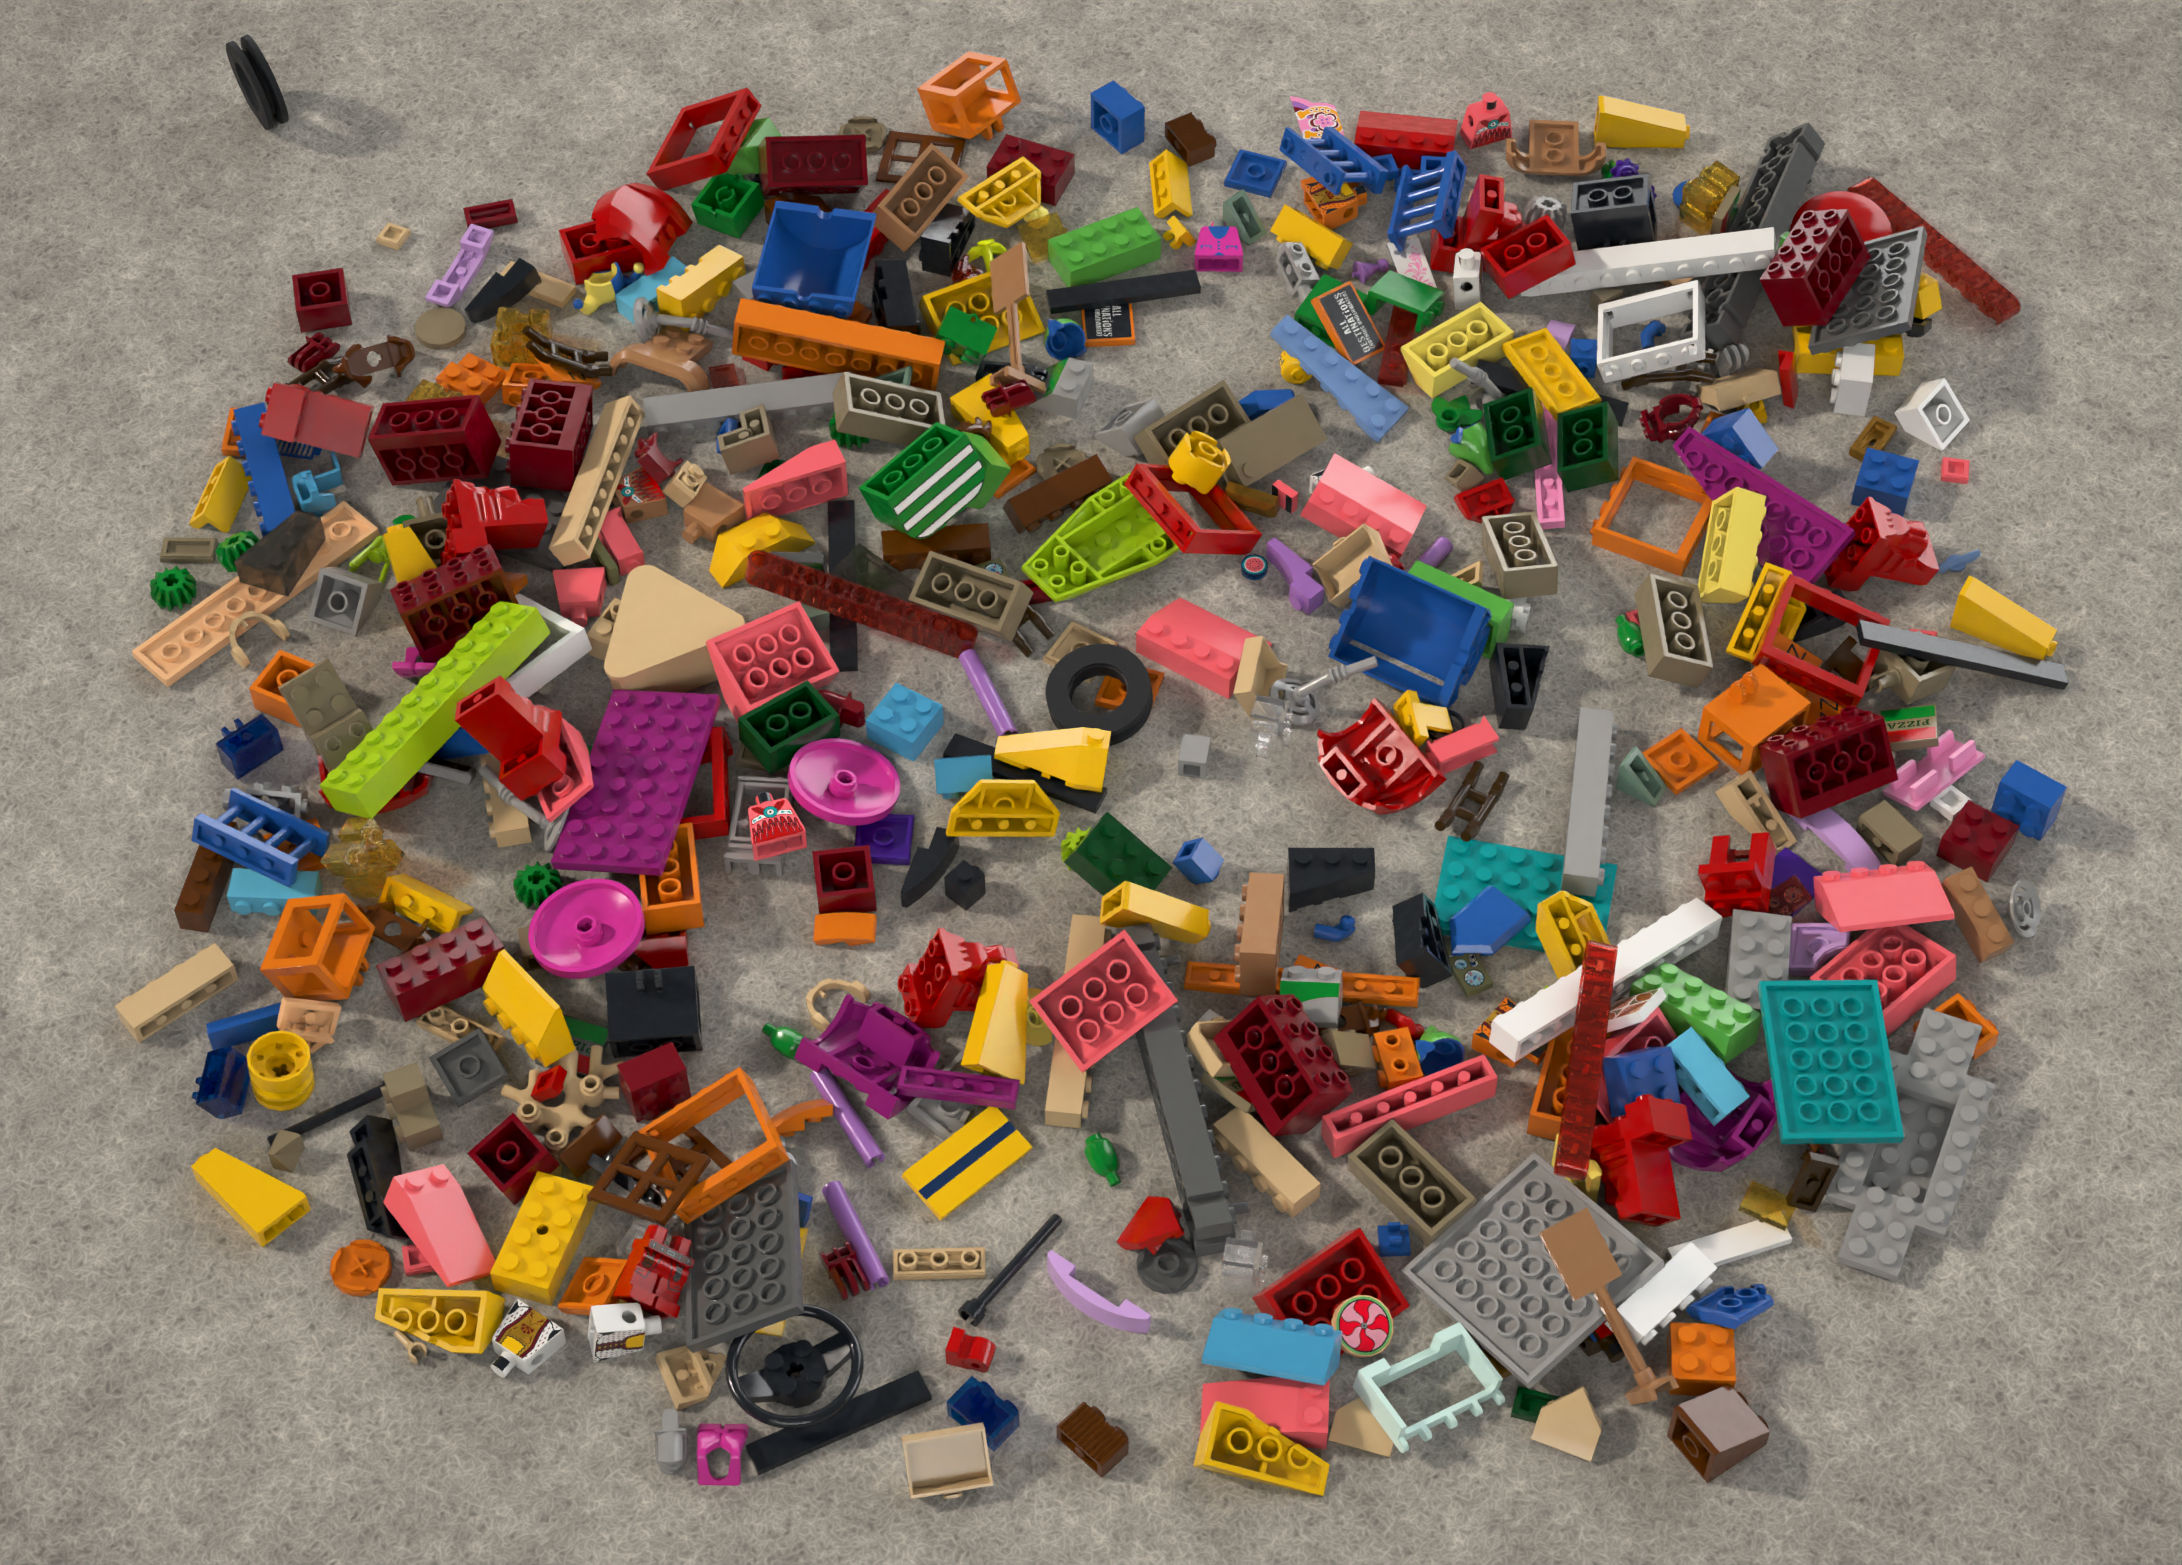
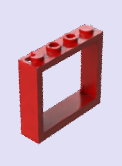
(738, 112)
(1150, 487)
(1802, 672)
(719, 822)

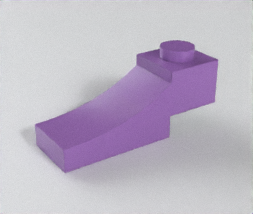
(1304, 591)

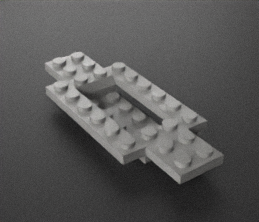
(1920, 1179)

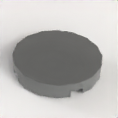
(1167, 1275)

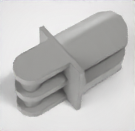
(1730, 360)
(671, 1444)

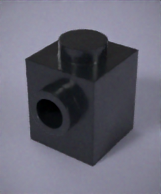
(965, 885)

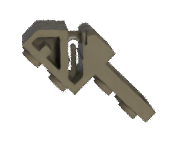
(326, 713)

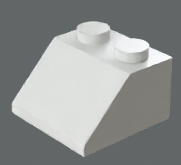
(1933, 414)

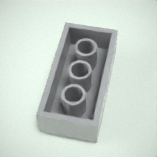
(1756, 953)

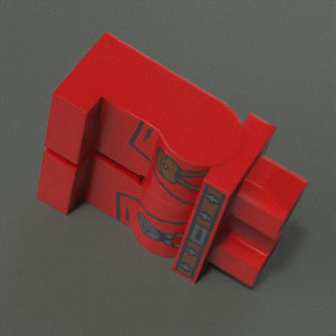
(656, 1273)

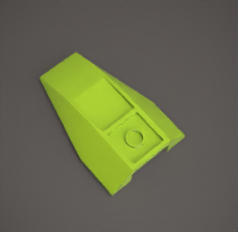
(1099, 545)

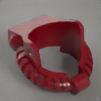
(1668, 406)
(653, 460)

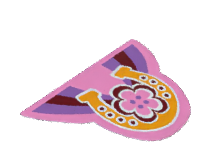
(1314, 117)

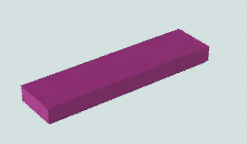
(958, 1087)

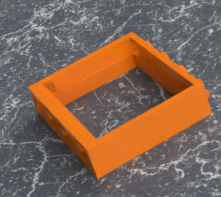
(1640, 551)
(738, 1173)

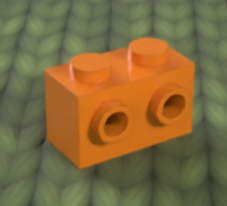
(1395, 1058)

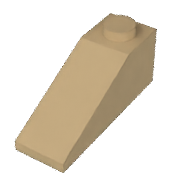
(1754, 811)

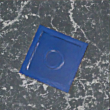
(1255, 173)

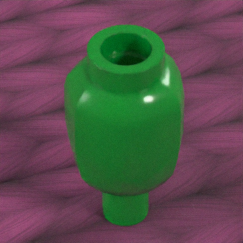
(1629, 636)
(783, 1039)
(1102, 1158)

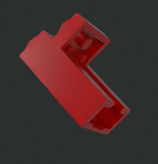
(1739, 884)

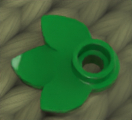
(1456, 411)

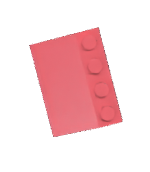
(1353, 496)
(1194, 645)
(769, 658)
(1881, 897)
(1903, 962)
(1103, 1001)

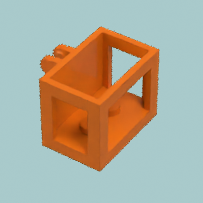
(962, 103)
(1750, 714)
(315, 958)

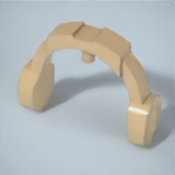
(275, 625)
(855, 988)

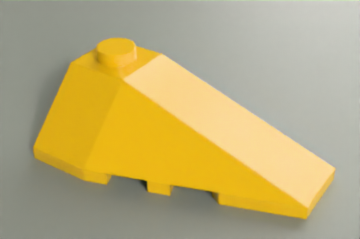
(447, 1318)
(1249, 1449)

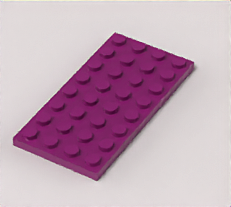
(641, 782)

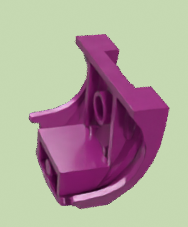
(868, 1050)
(1733, 1137)

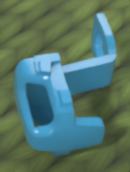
(308, 488)

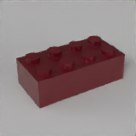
(440, 969)

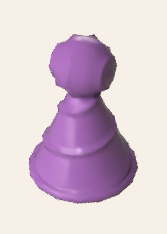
(1364, 271)

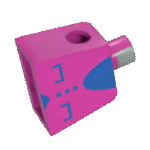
(1219, 248)

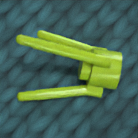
(376, 553)

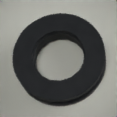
(257, 82)
(1100, 661)

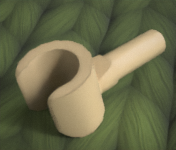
(410, 1346)

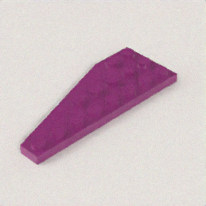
(1793, 529)

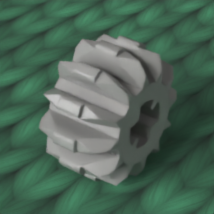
(1546, 205)

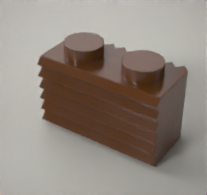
(1190, 139)
(1093, 1438)

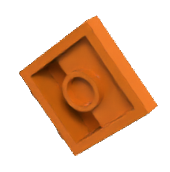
(472, 377)
(518, 378)
(1966, 1010)

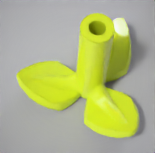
(986, 249)

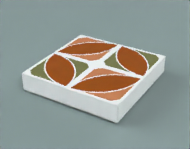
(1634, 1009)

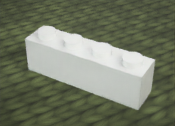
(1666, 1292)

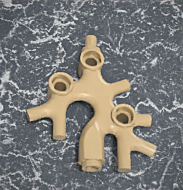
(578, 1092)

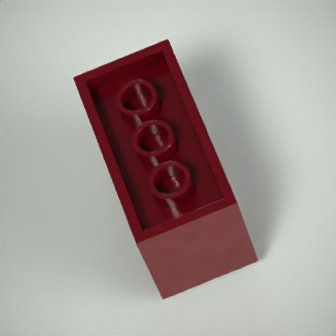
(813, 164)
(1815, 268)
(550, 434)
(435, 440)
(450, 599)
(1828, 762)
(1283, 1064)

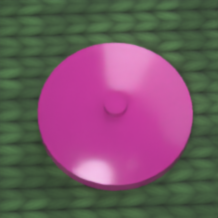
(843, 781)
(586, 928)

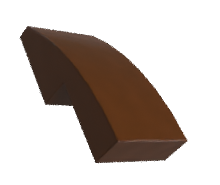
(596, 1138)

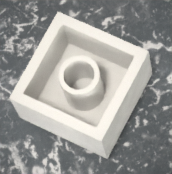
(1852, 379)

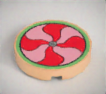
(1364, 1324)

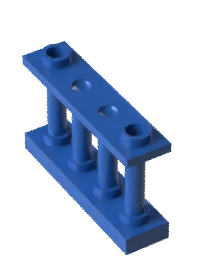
(1344, 157)
(1444, 208)
(252, 853)

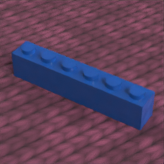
(264, 467)

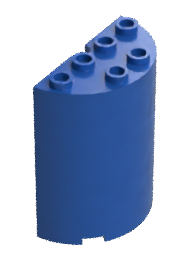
(813, 258)
(1414, 625)

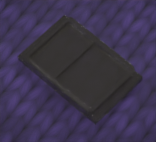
(871, 571)

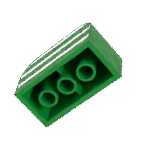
(926, 482)

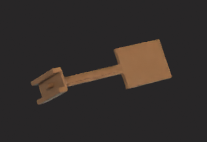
(1009, 287)
(1587, 1268)

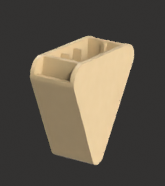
(664, 634)

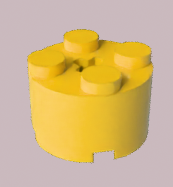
(1198, 461)

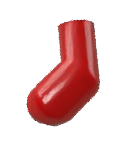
(1400, 1020)

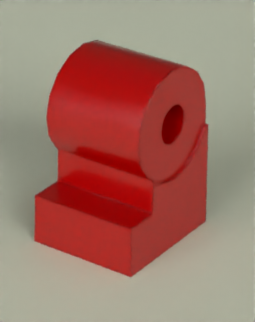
(969, 1351)

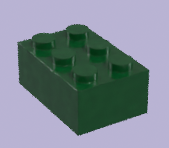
(1517, 434)
(1587, 446)
(787, 724)
(1115, 855)

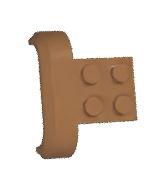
(1554, 151)
(669, 353)

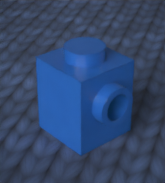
(1584, 355)
(1198, 861)

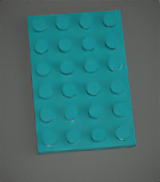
(1518, 873)
(1830, 1062)

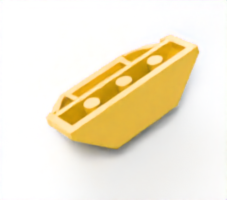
(1005, 195)
(758, 533)
(1758, 610)
(1004, 810)
(1564, 928)

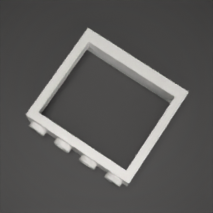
(1647, 307)
(570, 647)

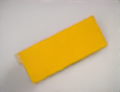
(1170, 185)
(222, 496)
(422, 901)

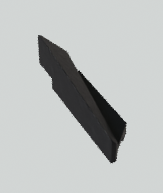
(373, 1166)

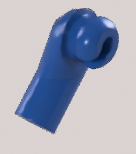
(1653, 329)
(1337, 932)

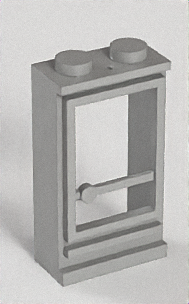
(740, 848)

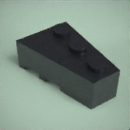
(946, 239)
(893, 297)
(1516, 682)
(1327, 874)
(1420, 941)

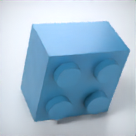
(904, 722)
(961, 774)

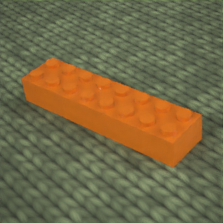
(833, 344)

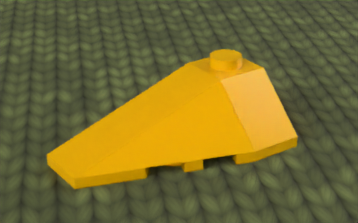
(1068, 754)

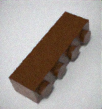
(1056, 495)
(961, 542)
(203, 889)

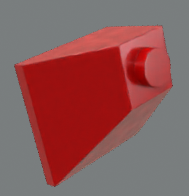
(664, 949)

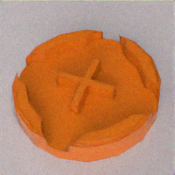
(361, 1267)

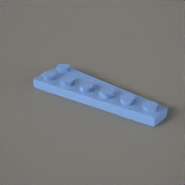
(1364, 398)

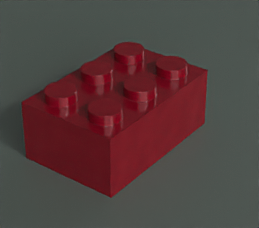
(1055, 165)

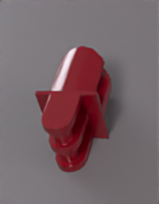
(313, 352)
(1008, 398)
(849, 710)
(843, 1268)

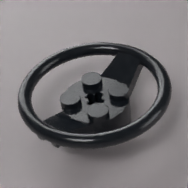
(815, 1365)

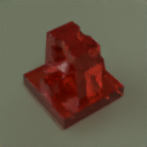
(964, 270)

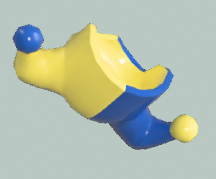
(604, 286)

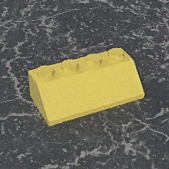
(1467, 336)
(1731, 547)

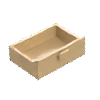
(1740, 388)
(1341, 564)
(1257, 672)
(1204, 1048)
(947, 1461)

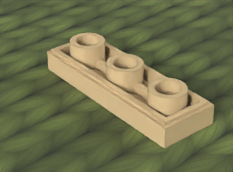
(549, 289)
(446, 1022)
(922, 1265)

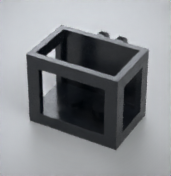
(1613, 212)
(653, 1010)

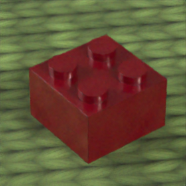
(321, 300)
(1977, 840)
(844, 880)
(654, 1082)
(512, 1158)

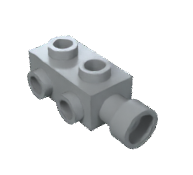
(1296, 269)
(277, 797)

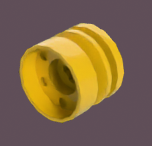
(280, 1070)

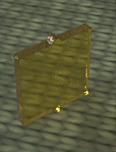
(1036, 235)
(1767, 1206)

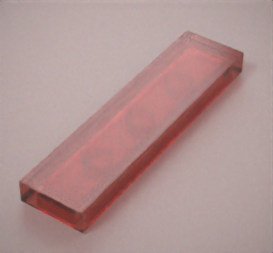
(1400, 332)

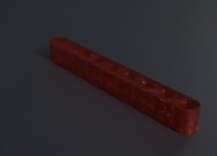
(1944, 256)
(859, 604)
(1585, 1061)

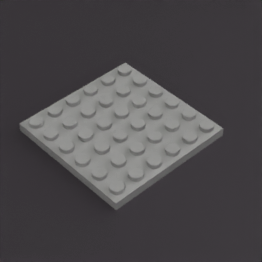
(1504, 1285)

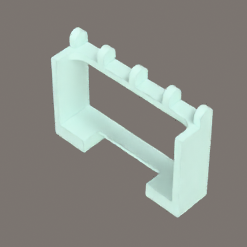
(1444, 1342)

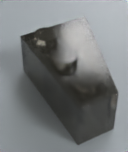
(282, 554)

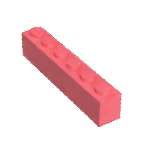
(1410, 1104)

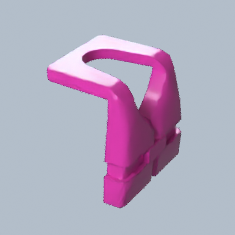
(410, 668)
(713, 1436)

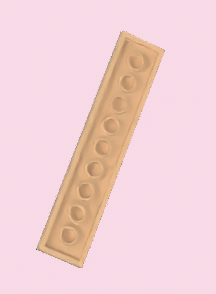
(205, 627)

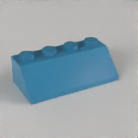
(1273, 1346)

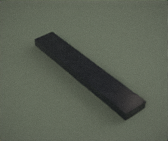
(1123, 291)
(1510, 382)
(1053, 787)
(855, 1416)

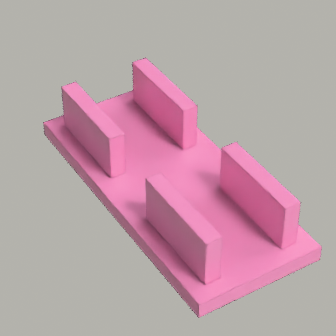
(1934, 773)

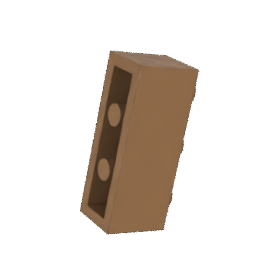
(1976, 915)

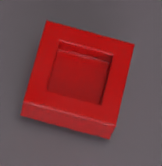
(549, 1084)

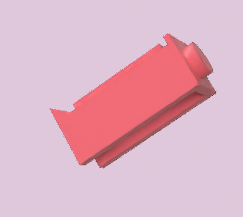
(620, 542)
(1462, 746)

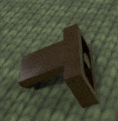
(1845, 662)
(1812, 1180)

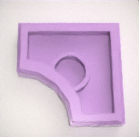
(1814, 944)

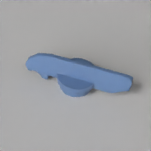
(1958, 563)

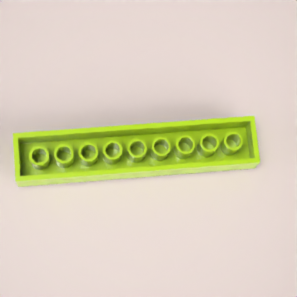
(427, 714)

